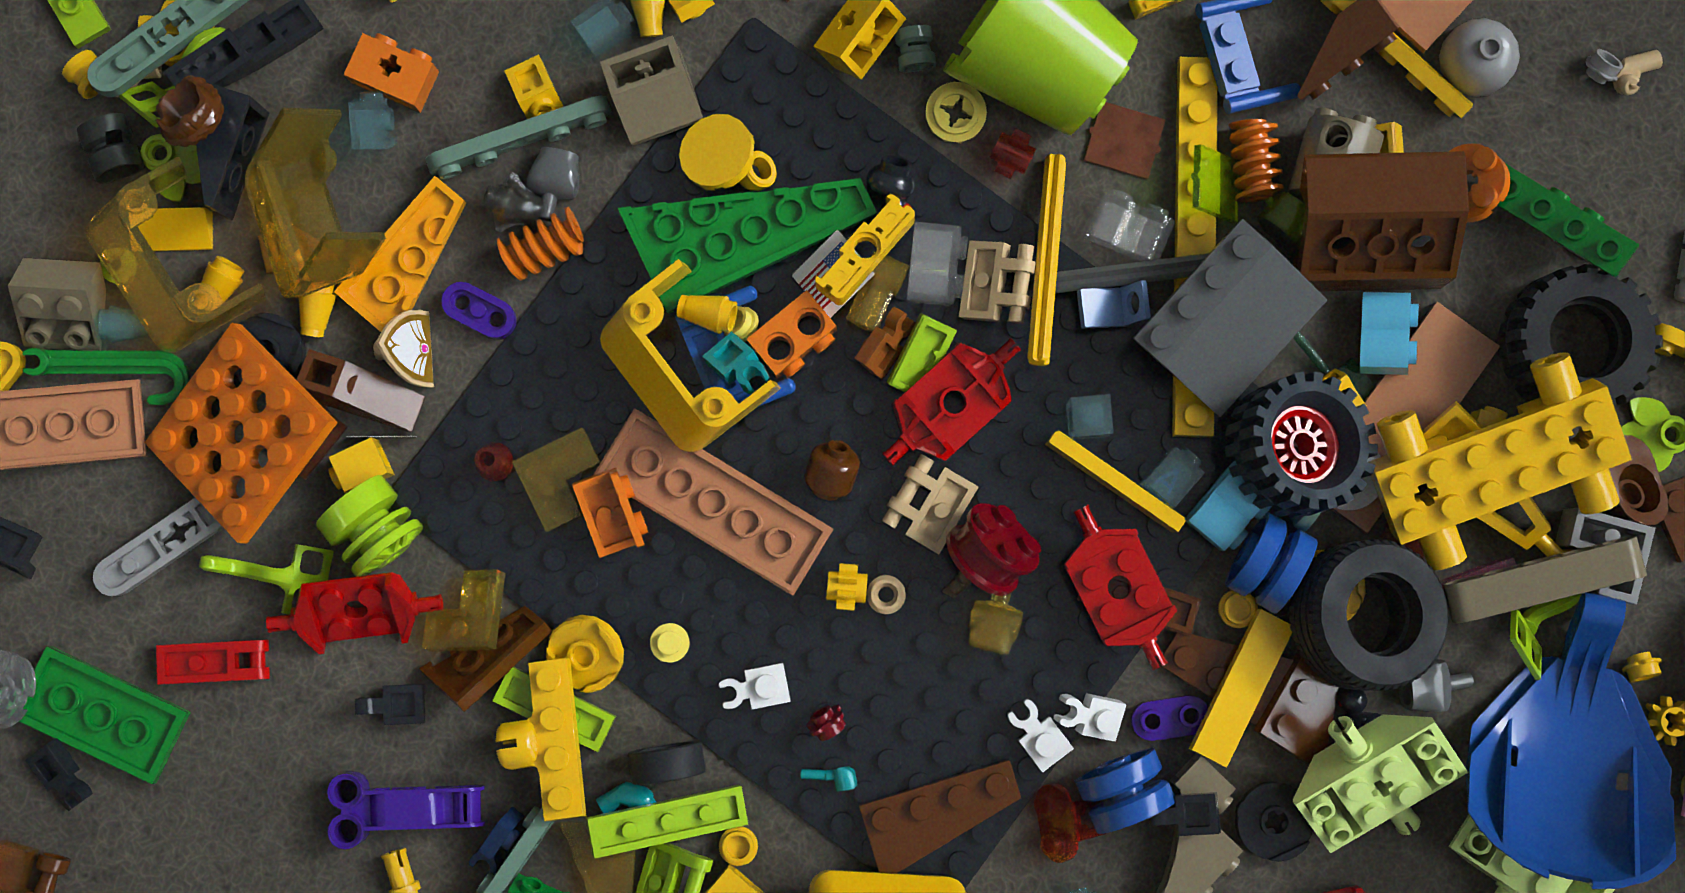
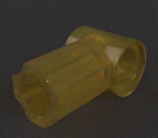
(875, 296)

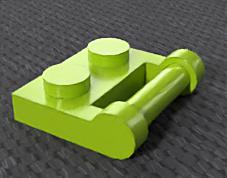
(666, 867)

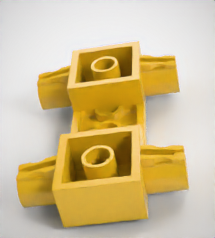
(1500, 461)

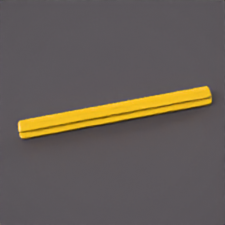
(1046, 260)

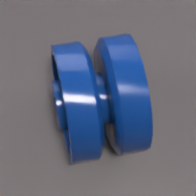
(1271, 563)
(1125, 791)

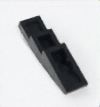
(250, 47)

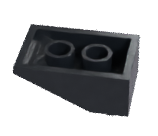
(229, 150)

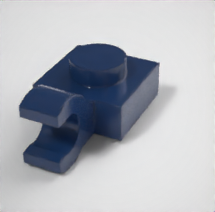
(502, 836)

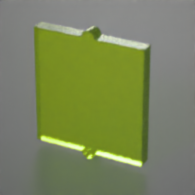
(1214, 184)

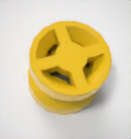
(76, 72)

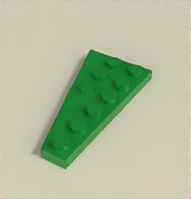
(740, 232)

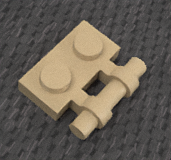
(986, 279)
(940, 510)

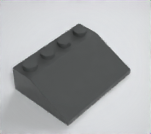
(1230, 317)

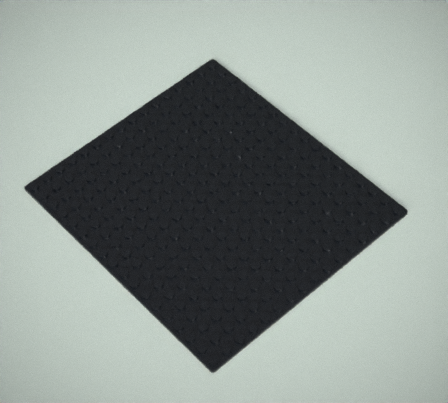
(907, 680)

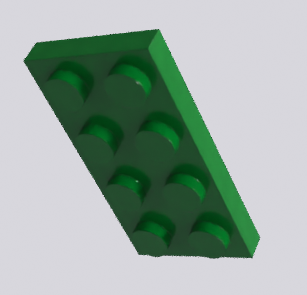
(103, 715)

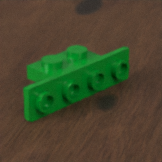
(1567, 224)

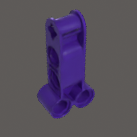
(401, 808)

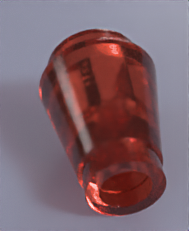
(502, 464)

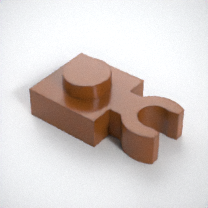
(883, 346)

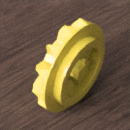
(972, 105)

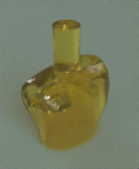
(994, 625)

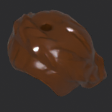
(189, 112)

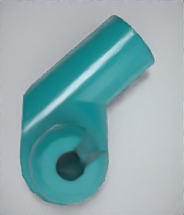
(627, 795)

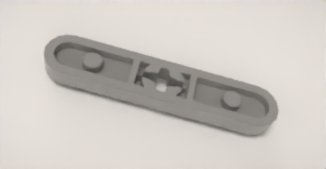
(148, 554)

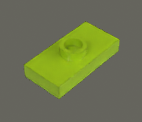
(80, 20)
(921, 352)

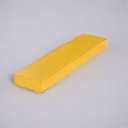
(1115, 481)
(1241, 688)

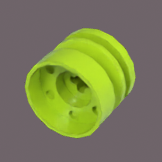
(365, 521)

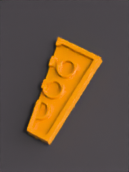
(406, 256)

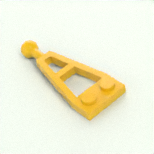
(1457, 422)

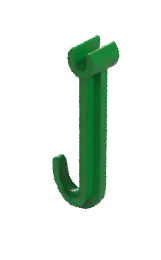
(114, 363)

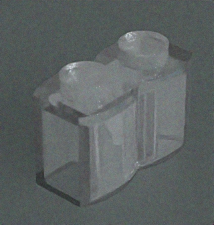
(1128, 227)
(934, 264)

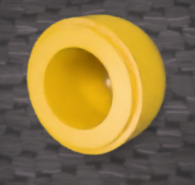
(767, 173)

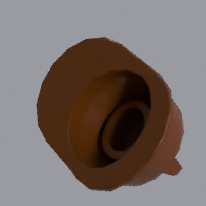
(1639, 486)

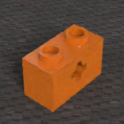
(407, 87)

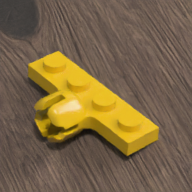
(549, 740)

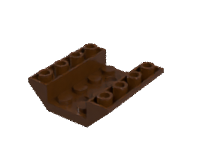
(1383, 208)

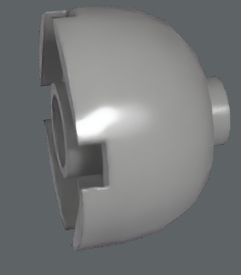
(1479, 57)

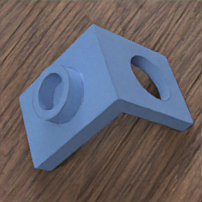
(1113, 306)

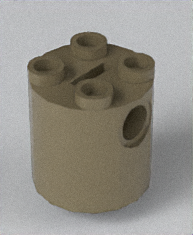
(1335, 135)

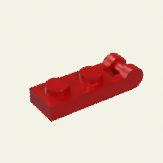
(211, 662)

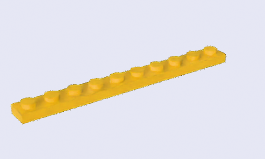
(1193, 228)

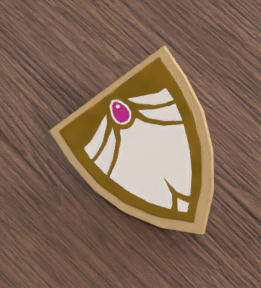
(407, 347)

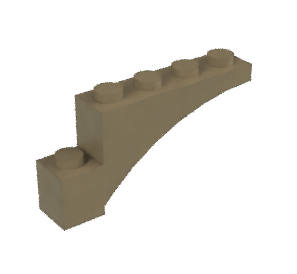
(1200, 859)

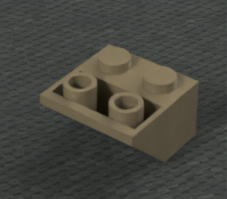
(652, 90)
(58, 303)

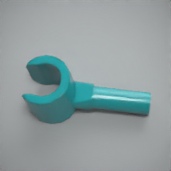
(844, 777)

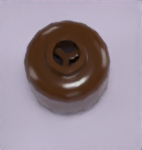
(832, 470)

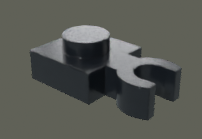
(56, 770)

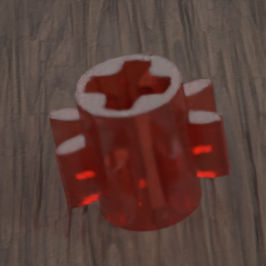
(1013, 153)

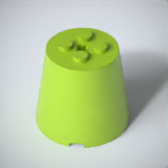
(1045, 57)

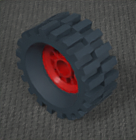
(1329, 441)

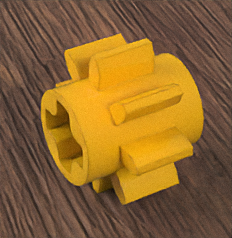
(846, 587)
(1659, 723)

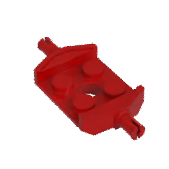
(921, 409)
(1146, 607)
(325, 616)

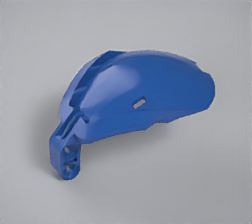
(1571, 741)

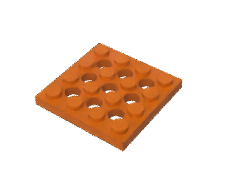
(286, 455)

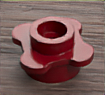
(826, 722)

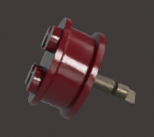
(991, 551)

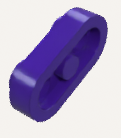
(480, 310)
(1170, 717)

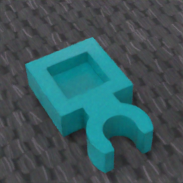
(735, 360)

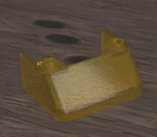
(296, 208)
(168, 316)

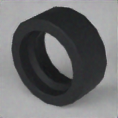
(666, 762)

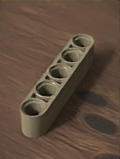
(1545, 579)

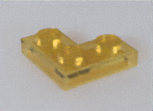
(546, 473)
(475, 622)

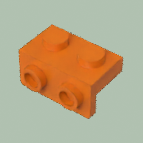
(609, 512)

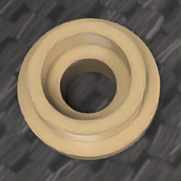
(898, 598)

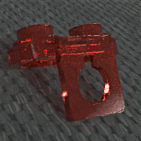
(1061, 822)

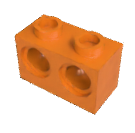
(785, 328)

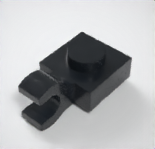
(399, 704)
(1193, 813)

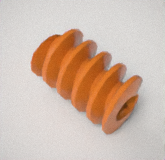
(1254, 159)
(542, 246)

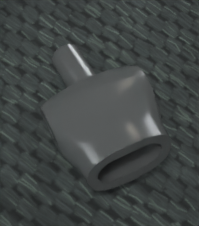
(554, 178)
(1433, 689)

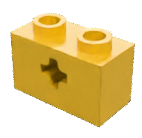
(859, 35)

